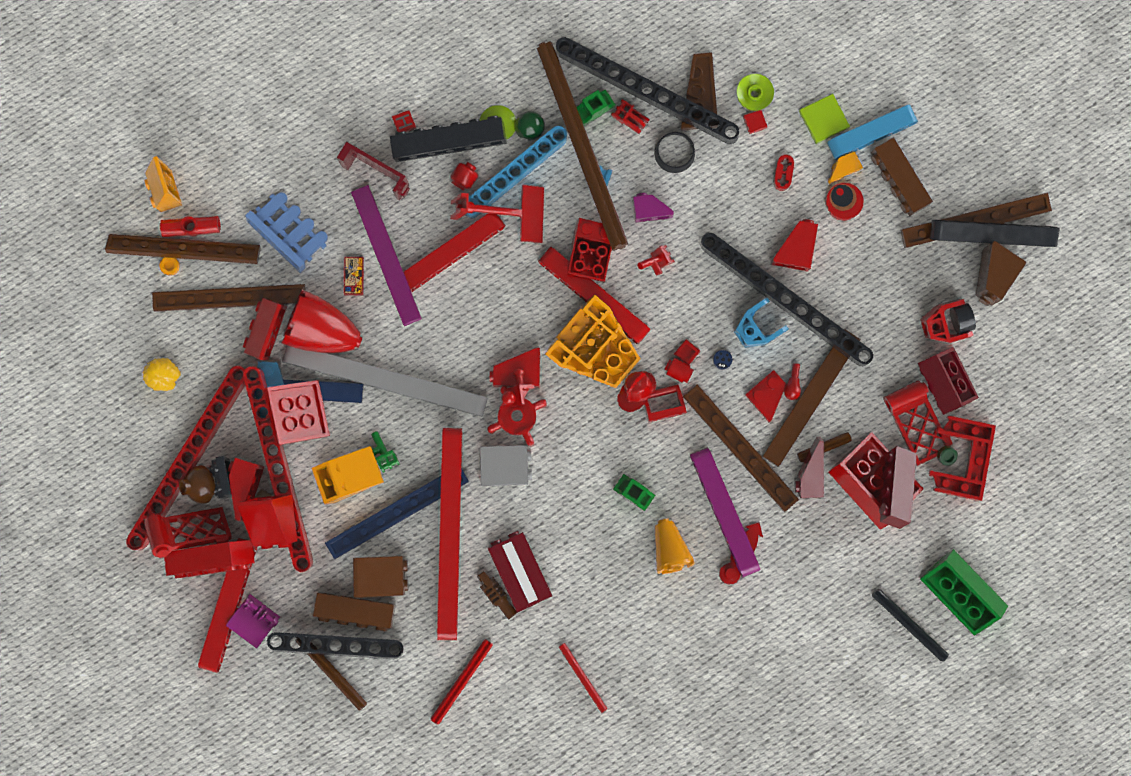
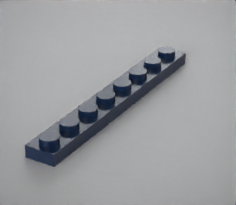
(387, 517)

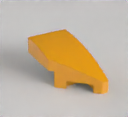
(845, 166)

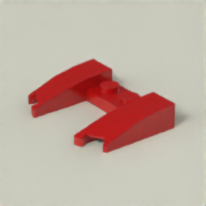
(981, 440)

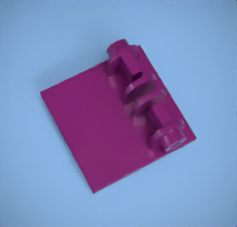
(253, 621)

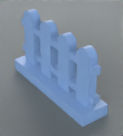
(290, 240)

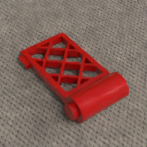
(907, 399)
(163, 540)

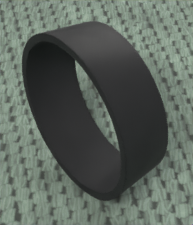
(668, 168)

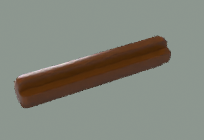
(828, 445)

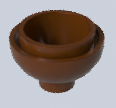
(198, 485)

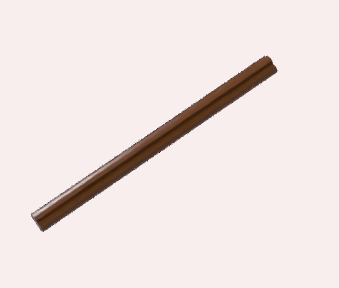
(582, 146)

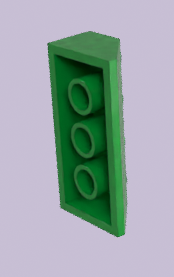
(964, 592)

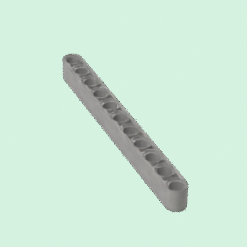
(386, 380)

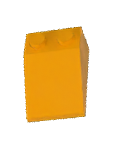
(162, 186)

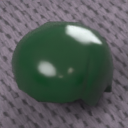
(529, 125)

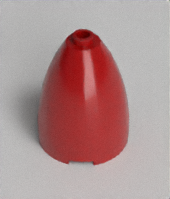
(320, 327)

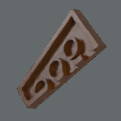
(701, 87)

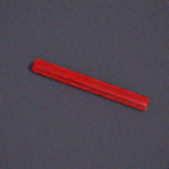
(461, 682)

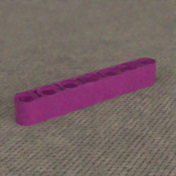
(725, 512)

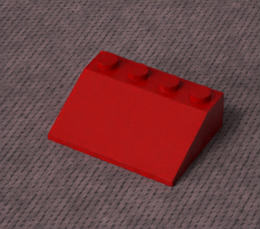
(862, 476)

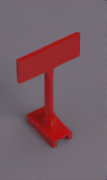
(530, 213)

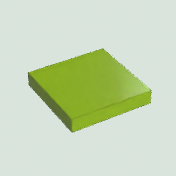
(824, 118)

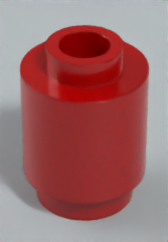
(678, 370)

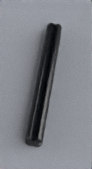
(910, 625)

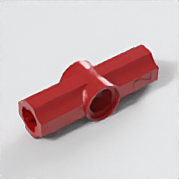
(178, 227)

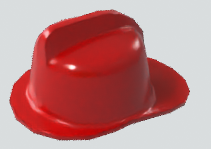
(636, 391)

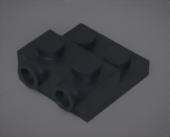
(220, 472)

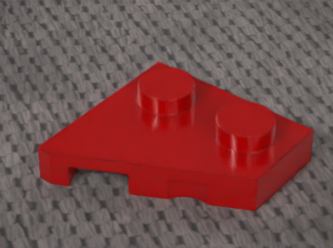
(767, 395)

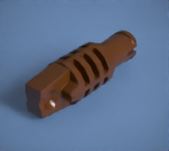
(496, 594)

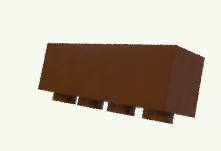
(901, 177)
(354, 610)

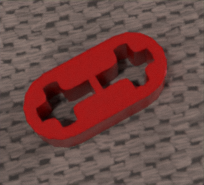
(788, 173)

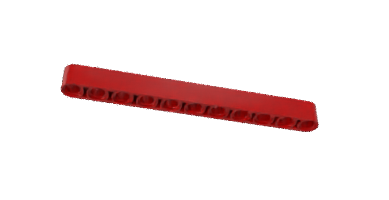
(189, 447)
(271, 461)
(449, 534)

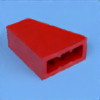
(798, 247)
(529, 361)

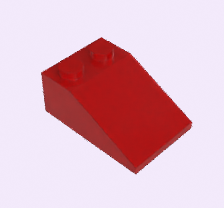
(244, 482)

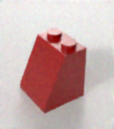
(269, 520)

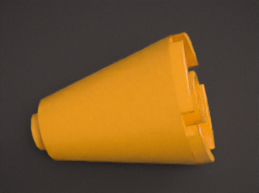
(670, 548)

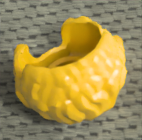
(161, 374)

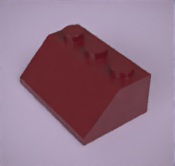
(948, 381)

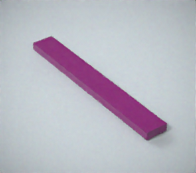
(386, 255)

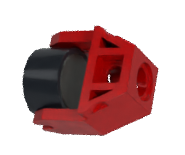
(961, 317)

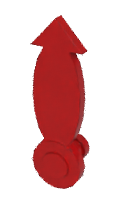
(729, 572)

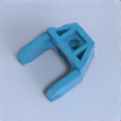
(756, 337)

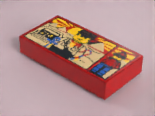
(354, 276)

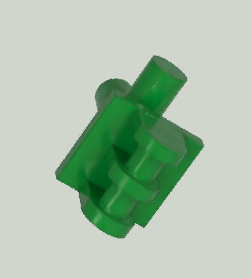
(385, 456)

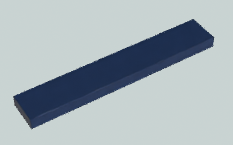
(334, 390)

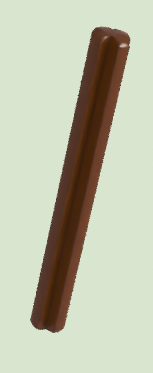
(336, 678)

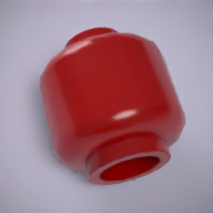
(464, 176)

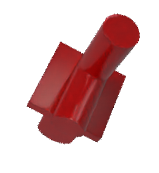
(659, 260)

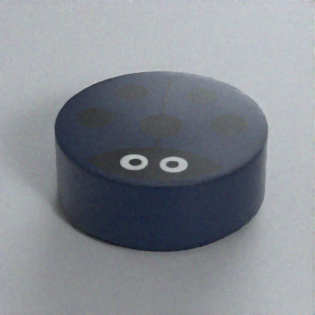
(722, 359)

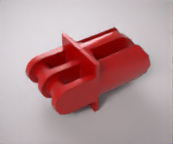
(632, 118)

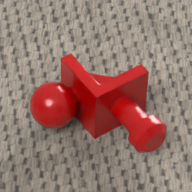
(515, 395)

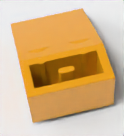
(347, 475)

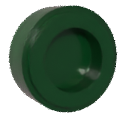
(947, 455)

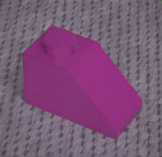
(650, 208)

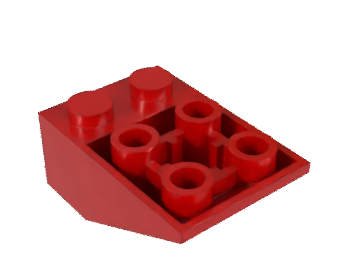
(589, 251)

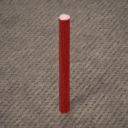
(583, 678)

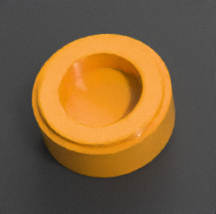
(169, 266)

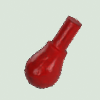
(792, 389)

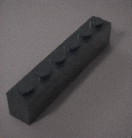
(448, 139)

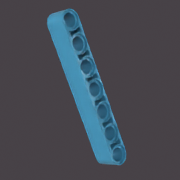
(520, 164)

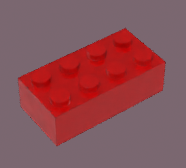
(209, 559)

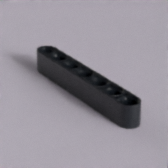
(988, 232)
(326, 641)

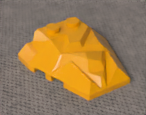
(594, 345)

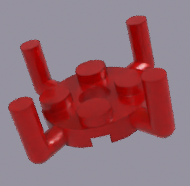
(517, 427)

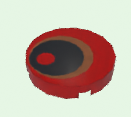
(844, 201)

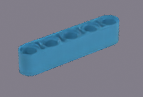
(872, 131)

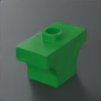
(595, 106)
(634, 492)

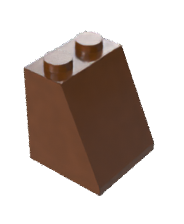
(997, 273)
(380, 576)

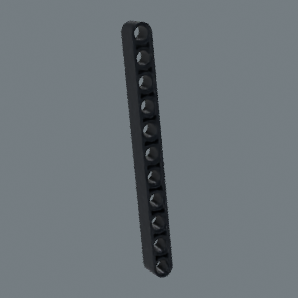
(651, 98)
(796, 301)

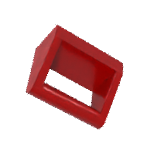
(668, 413)

